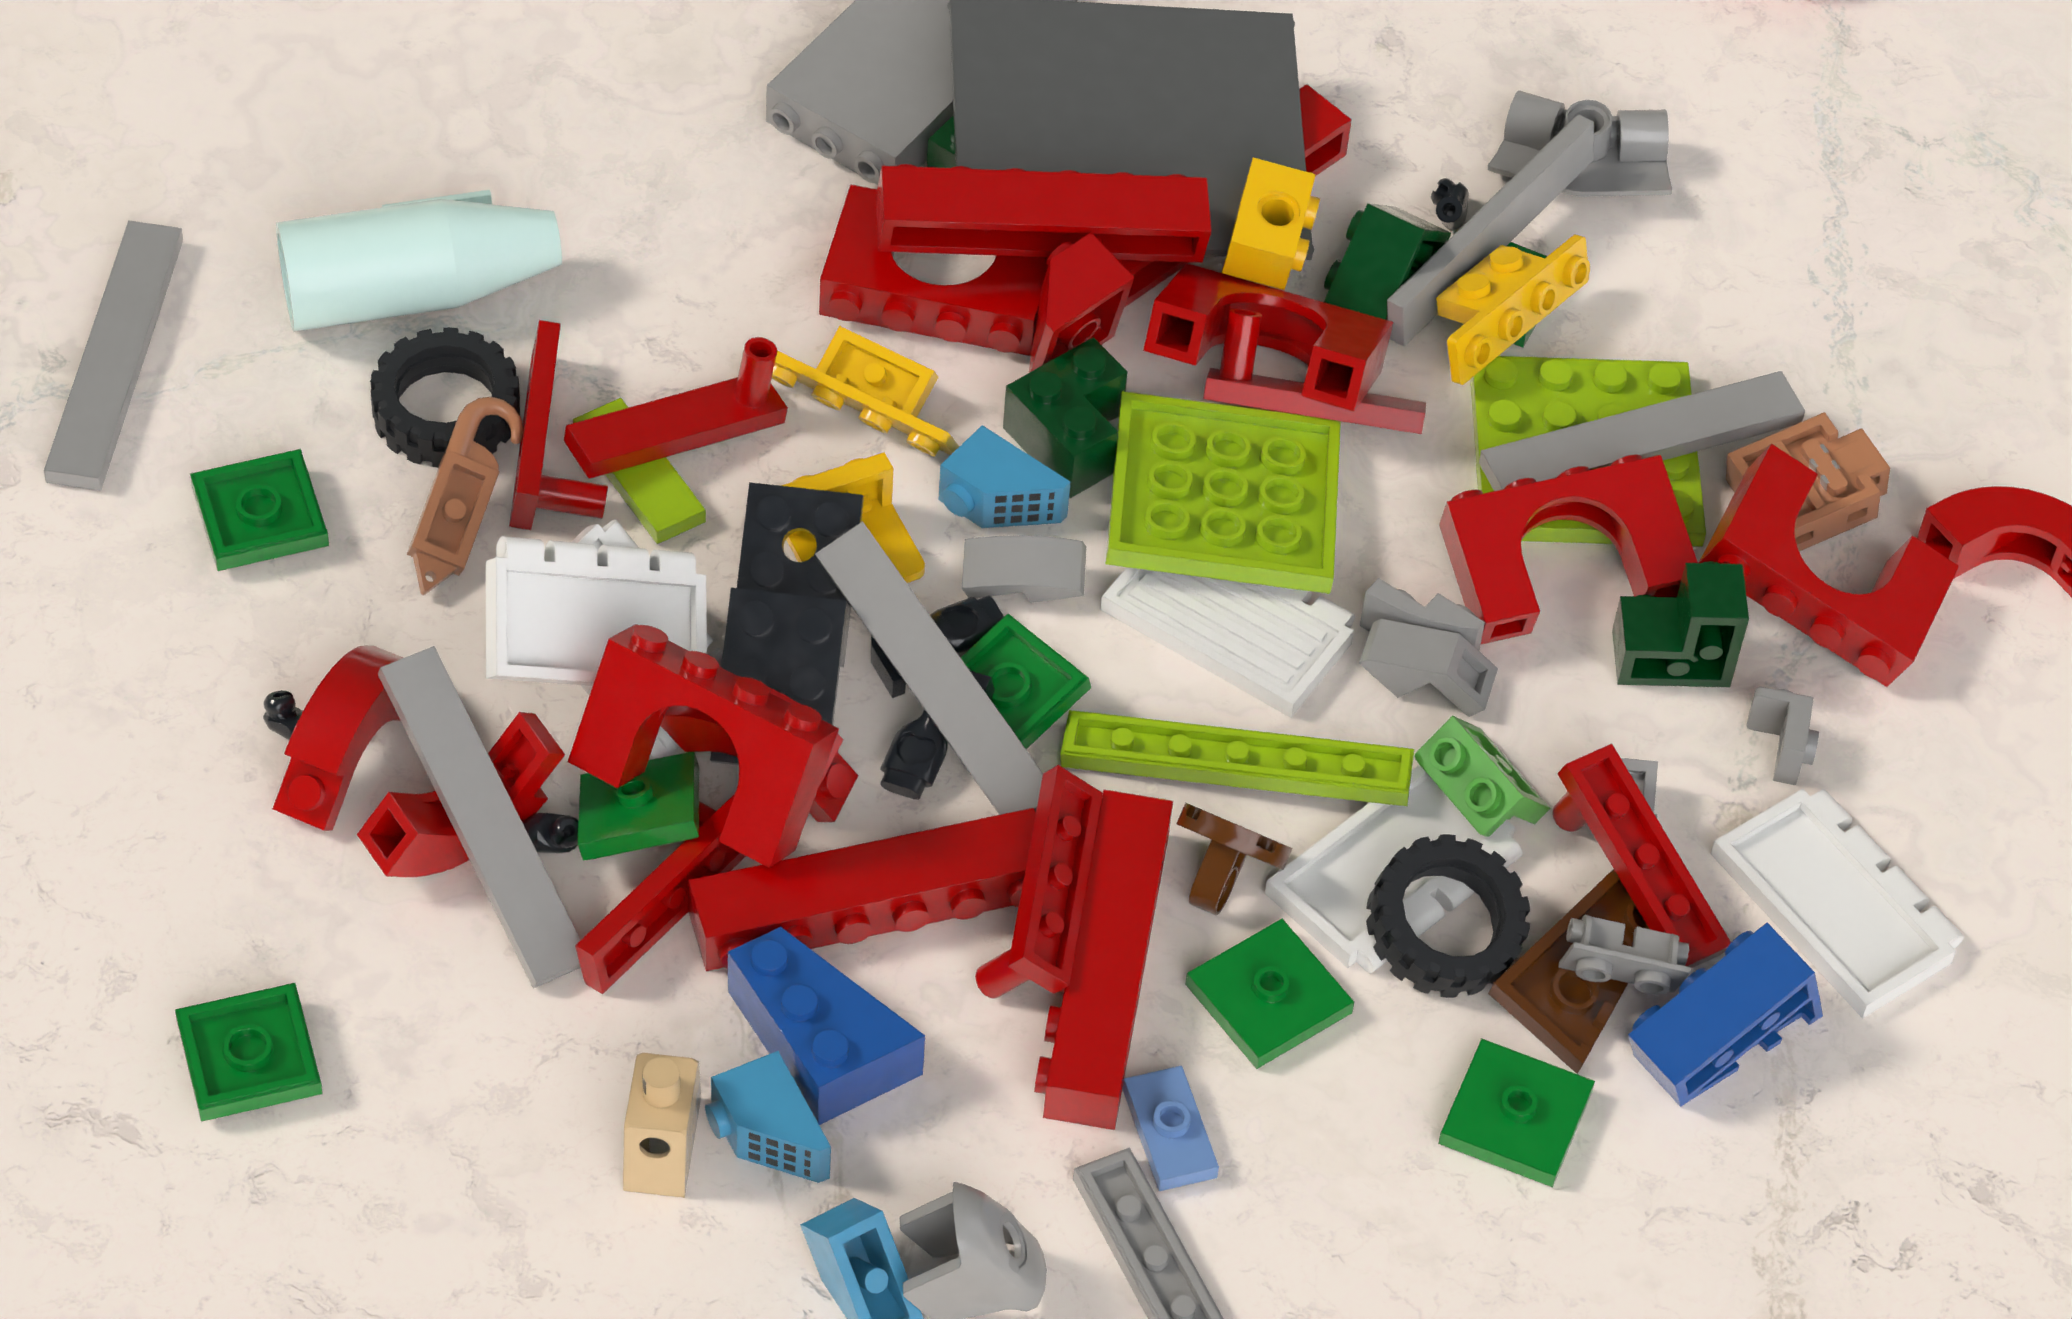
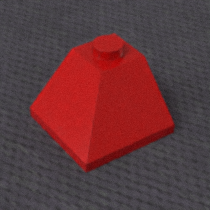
(1079, 299)

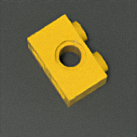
(1270, 223)

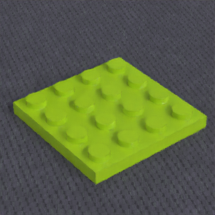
(1543, 394)
(1224, 493)

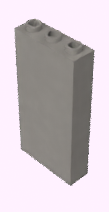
(870, 85)

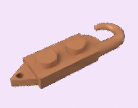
(459, 495)

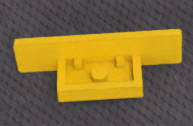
(1506, 299)
(873, 381)

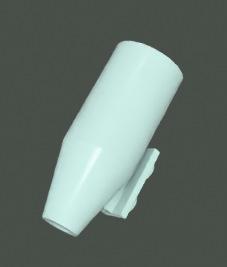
(410, 257)

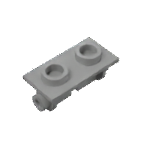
(1651, 964)

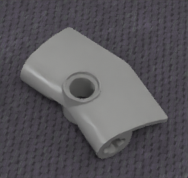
(1627, 147)

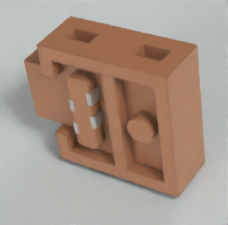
(1847, 483)

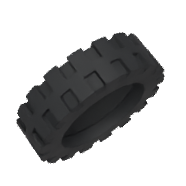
(432, 355)
(1483, 875)

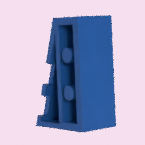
(1725, 1013)
(824, 1025)

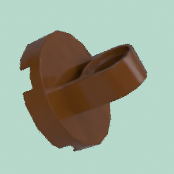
(1225, 856)

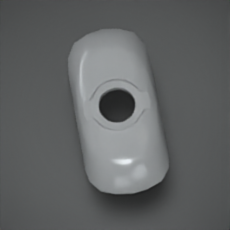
(985, 1273)

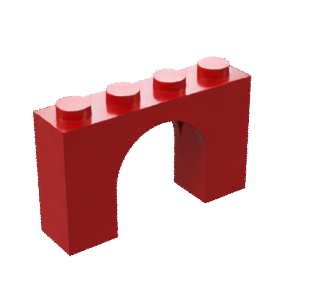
(871, 289)
(1337, 344)
(1624, 501)
(1869, 630)
(777, 743)

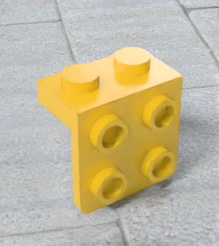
(874, 481)

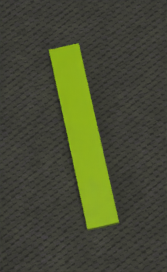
(1237, 758)

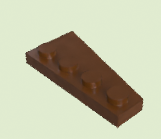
(1554, 1001)

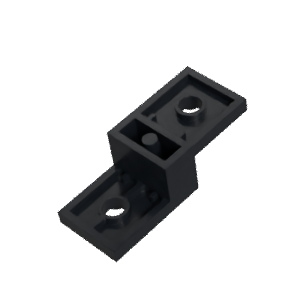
(788, 615)

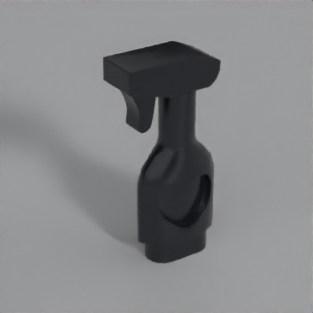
(960, 623)
(919, 753)

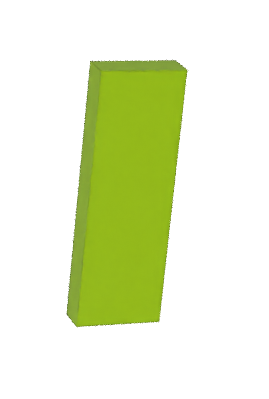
(654, 491)

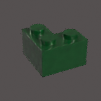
(1381, 256)
(1066, 413)
(1684, 637)

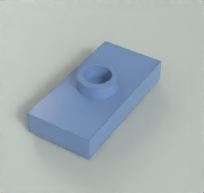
(1170, 1128)

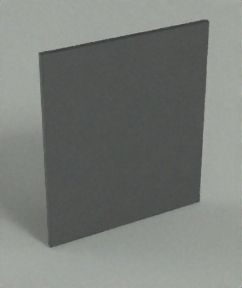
(1127, 93)

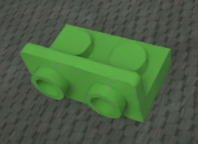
(1478, 777)

